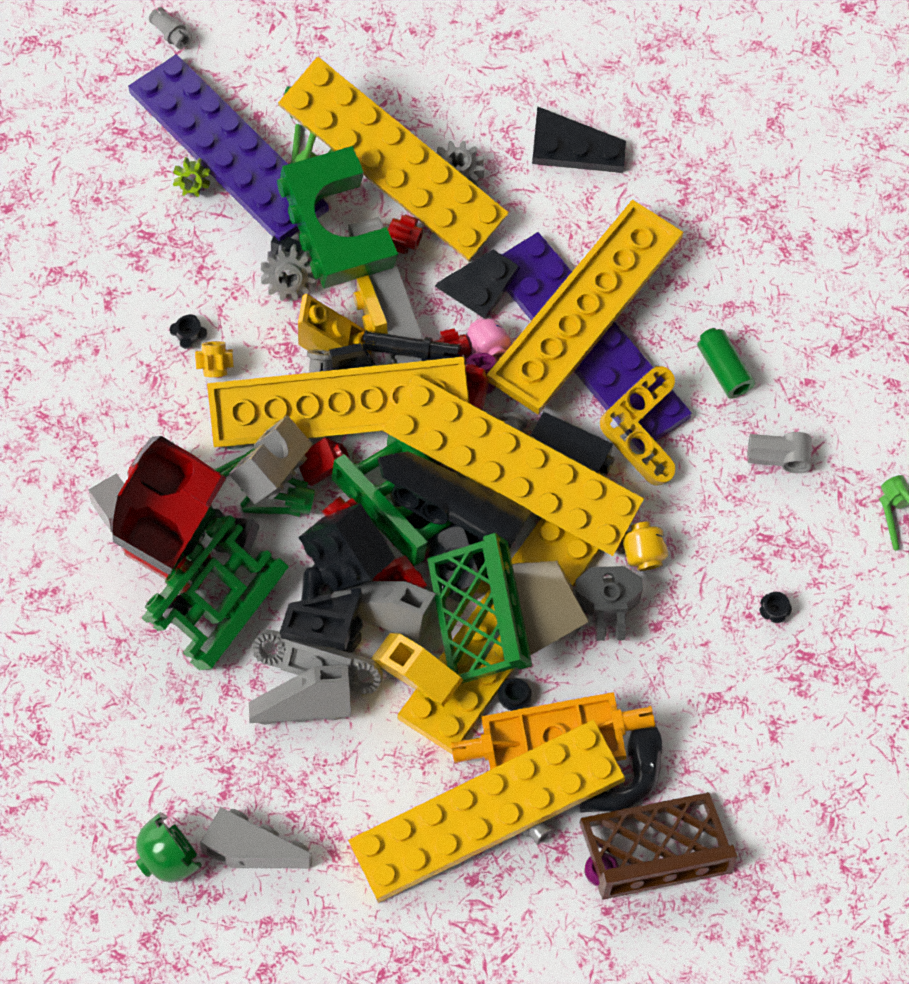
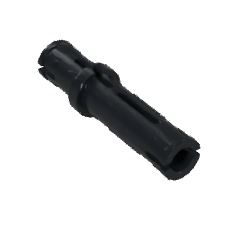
(411, 347)

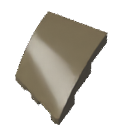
(547, 603)

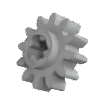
(464, 160)
(280, 280)

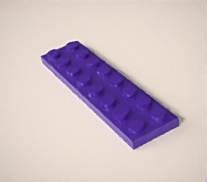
(222, 141)
(613, 362)

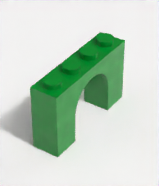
(333, 256)

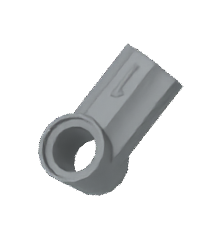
(789, 451)

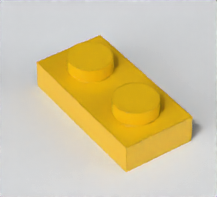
(366, 300)

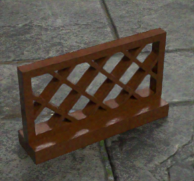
(671, 868)

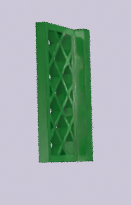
(503, 596)

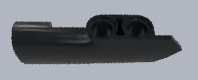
(447, 496)

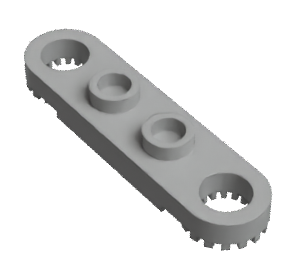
(299, 657)

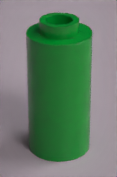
(725, 362)

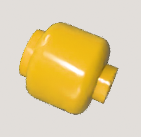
(645, 546)

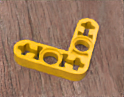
(629, 420)

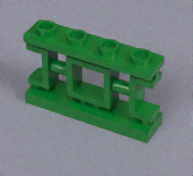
(236, 606)

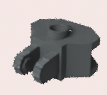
(608, 597)

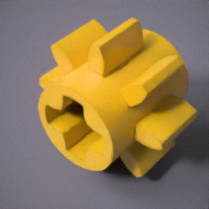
(214, 359)

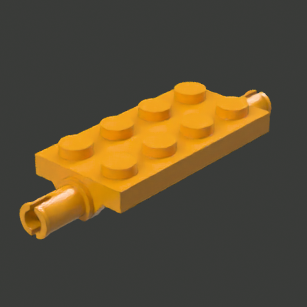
(524, 729)

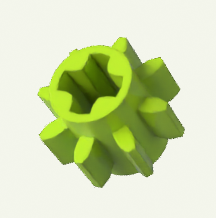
(199, 181)

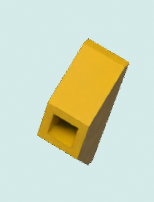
(325, 328)
(417, 668)

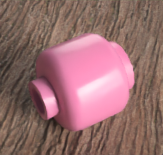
(488, 337)

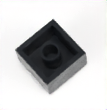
(347, 547)

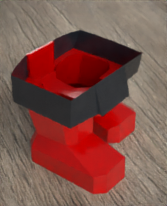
(164, 506)

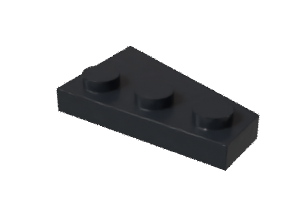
(575, 145)

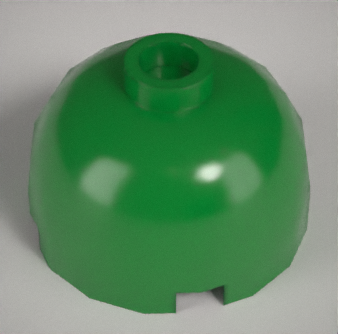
(165, 851)

